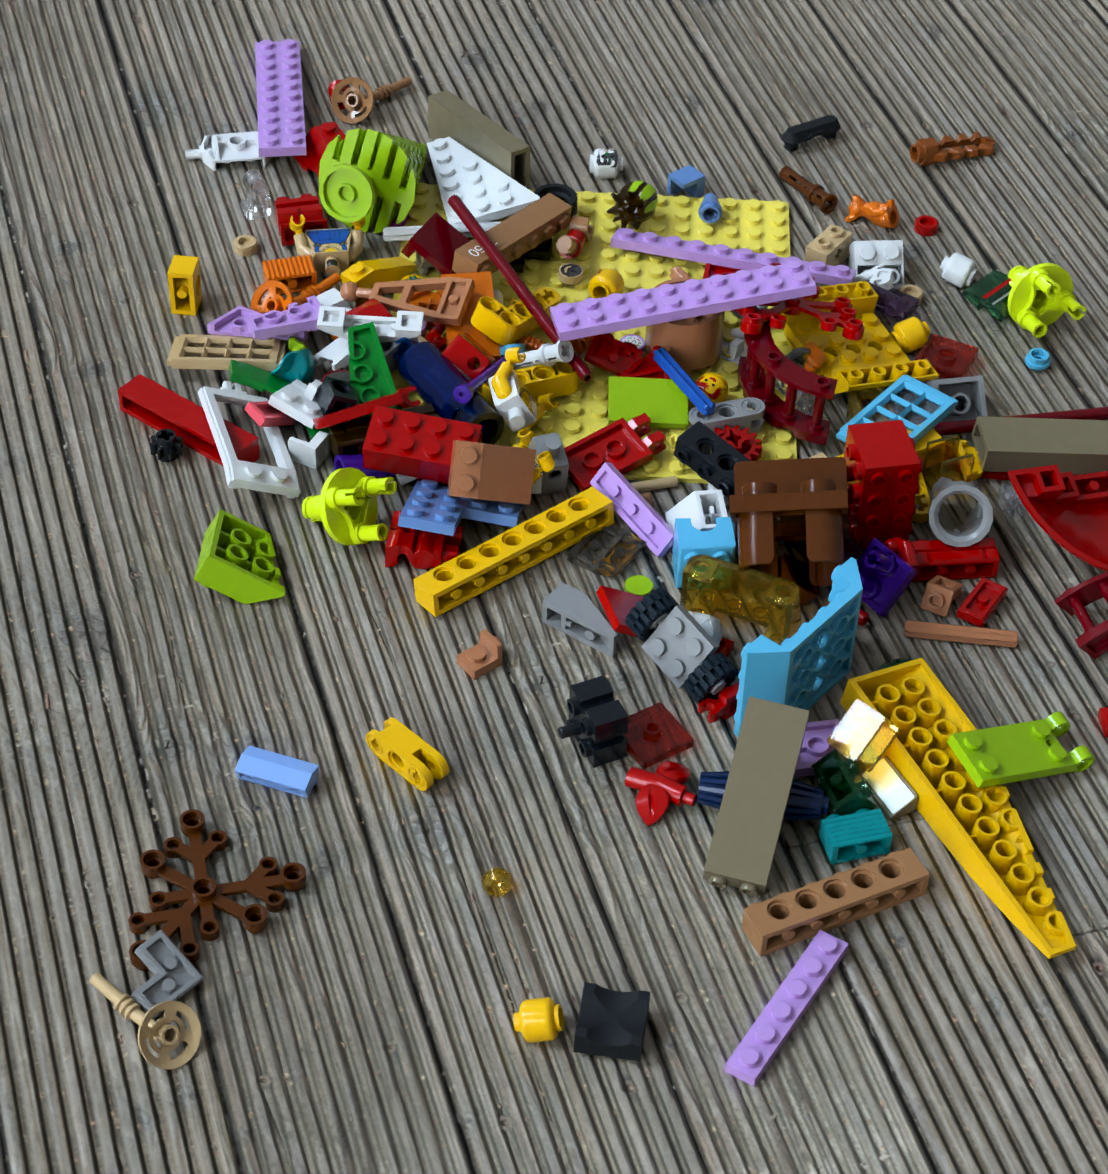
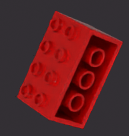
(881, 481)

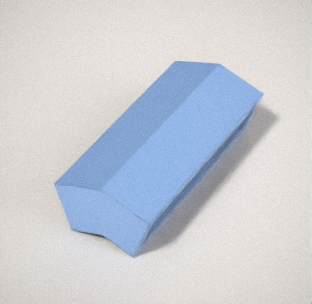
(277, 771)

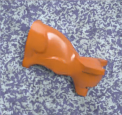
(880, 214)

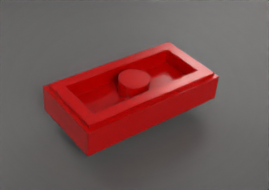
(982, 602)

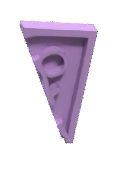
(236, 324)

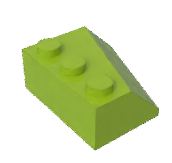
(238, 561)

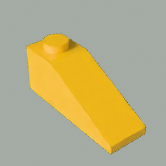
(378, 270)

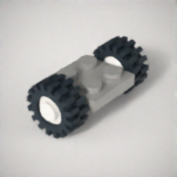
(680, 646)

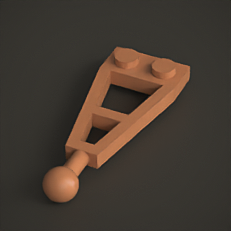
(450, 308)

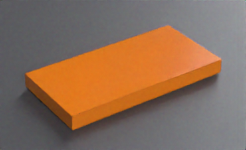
(482, 288)

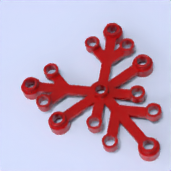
(841, 315)

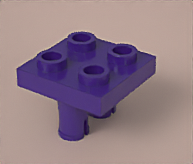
(883, 576)

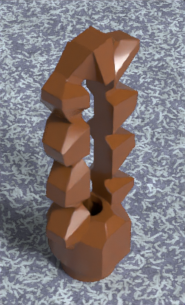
(929, 151)

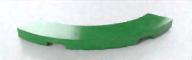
(261, 381)

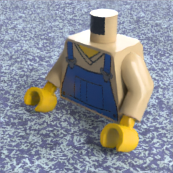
(329, 248)

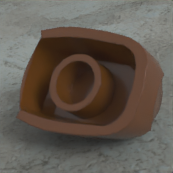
(797, 572)

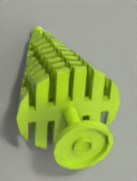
(370, 177)

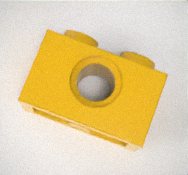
(184, 285)

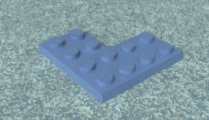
(436, 512)

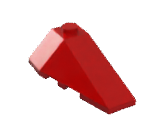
(316, 144)

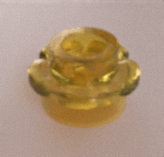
(496, 882)

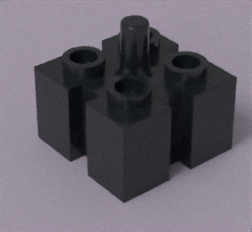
(596, 722)

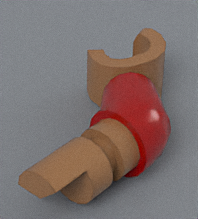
(573, 242)

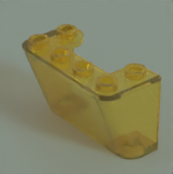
(747, 595)

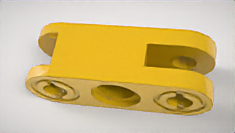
(407, 754)

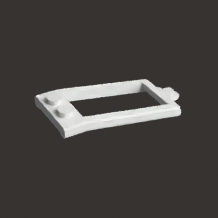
(245, 474)

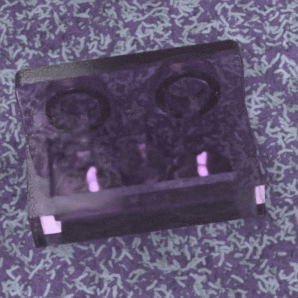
(895, 303)

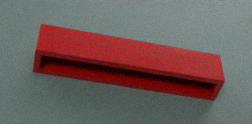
(167, 410)

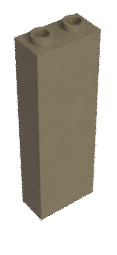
(458, 120)
(1038, 442)
(756, 796)

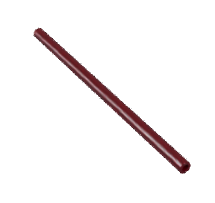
(515, 282)
(967, 426)

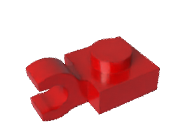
(722, 707)

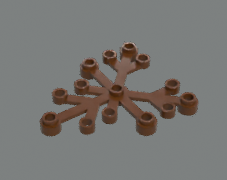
(204, 892)

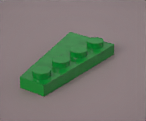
(368, 366)

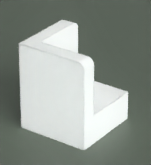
(310, 453)

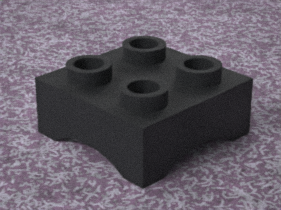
(611, 1022)

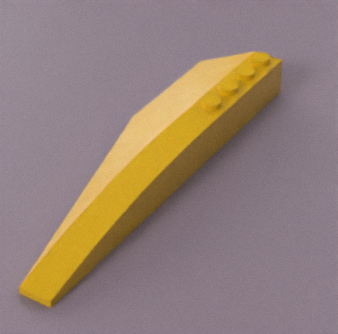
(969, 820)

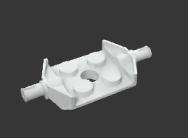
(228, 149)

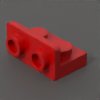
(612, 354)

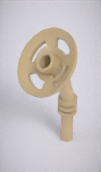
(160, 1030)

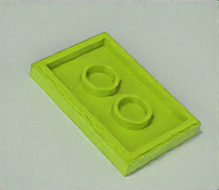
(656, 397)

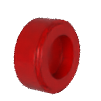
(926, 225)

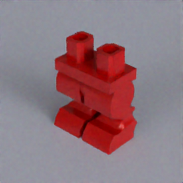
(305, 205)
(421, 547)

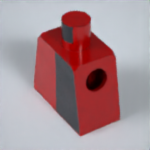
(464, 351)

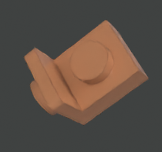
(940, 594)
(482, 656)

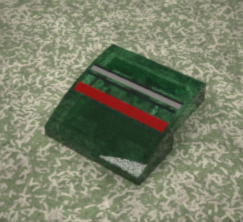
(992, 293)

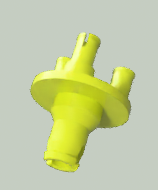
(1041, 297)
(350, 506)

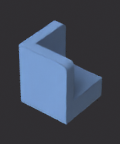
(686, 179)

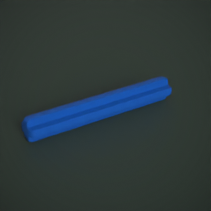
(684, 381)

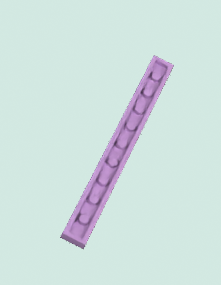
(722, 255)

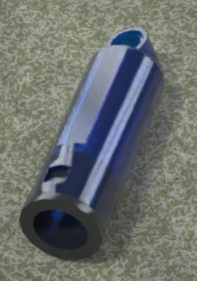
(435, 380)

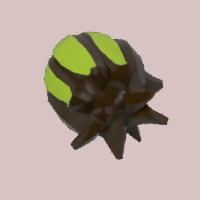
(634, 203)

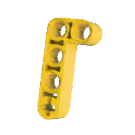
(511, 323)
(541, 380)

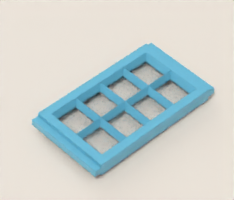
(909, 401)

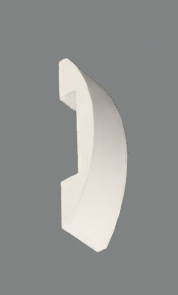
(389, 329)

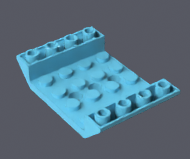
(810, 660)

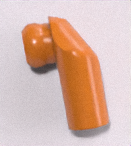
(815, 358)

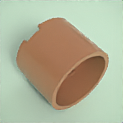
(690, 341)

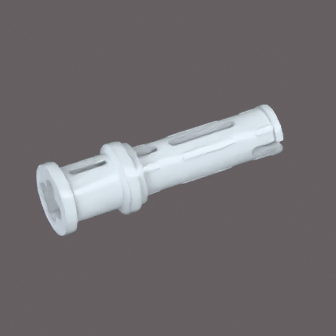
(547, 355)

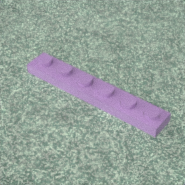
(786, 1008)

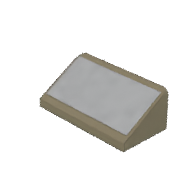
(891, 790)

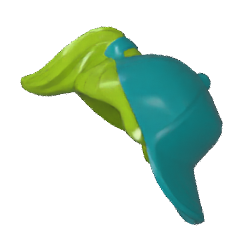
(296, 364)

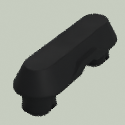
(824, 126)

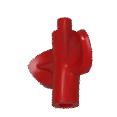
(660, 789)

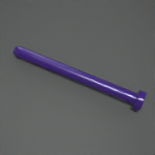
(464, 392)

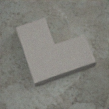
(172, 973)

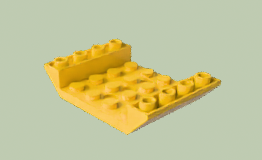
(856, 363)

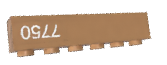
(516, 234)

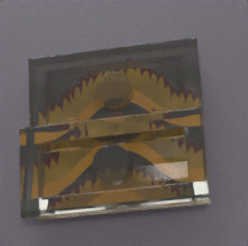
(606, 551)

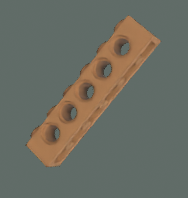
(834, 901)

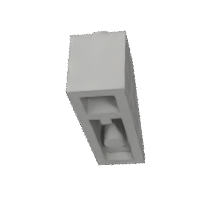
(578, 617)

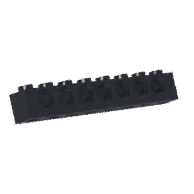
(715, 461)

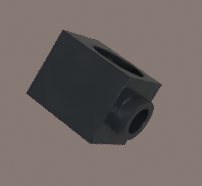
(335, 395)

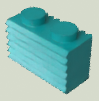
(855, 835)

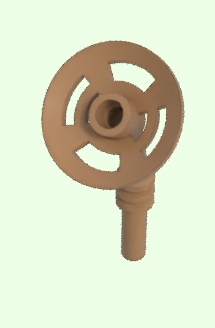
(359, 100)

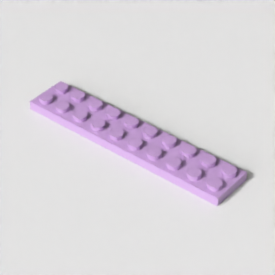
(279, 99)
(682, 300)

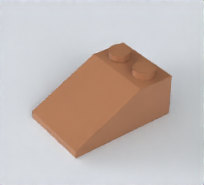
(491, 472)

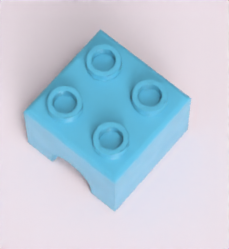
(691, 542)

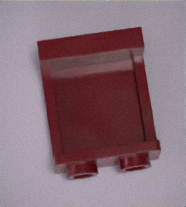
(436, 243)

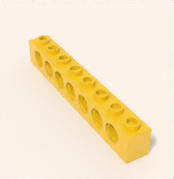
(512, 551)

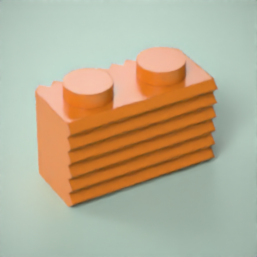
(294, 272)

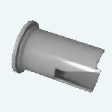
(976, 524)

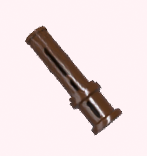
(790, 177)

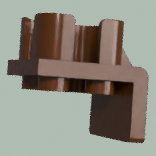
(791, 504)

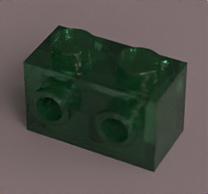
(843, 783)

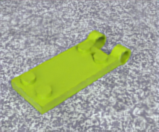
(1018, 751)

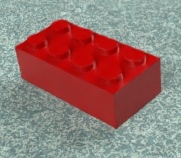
(414, 443)

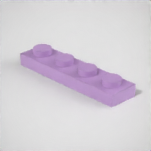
(634, 509)

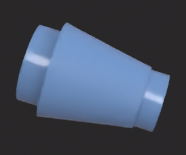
(710, 209)

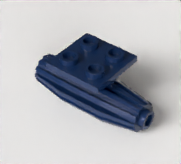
(804, 802)

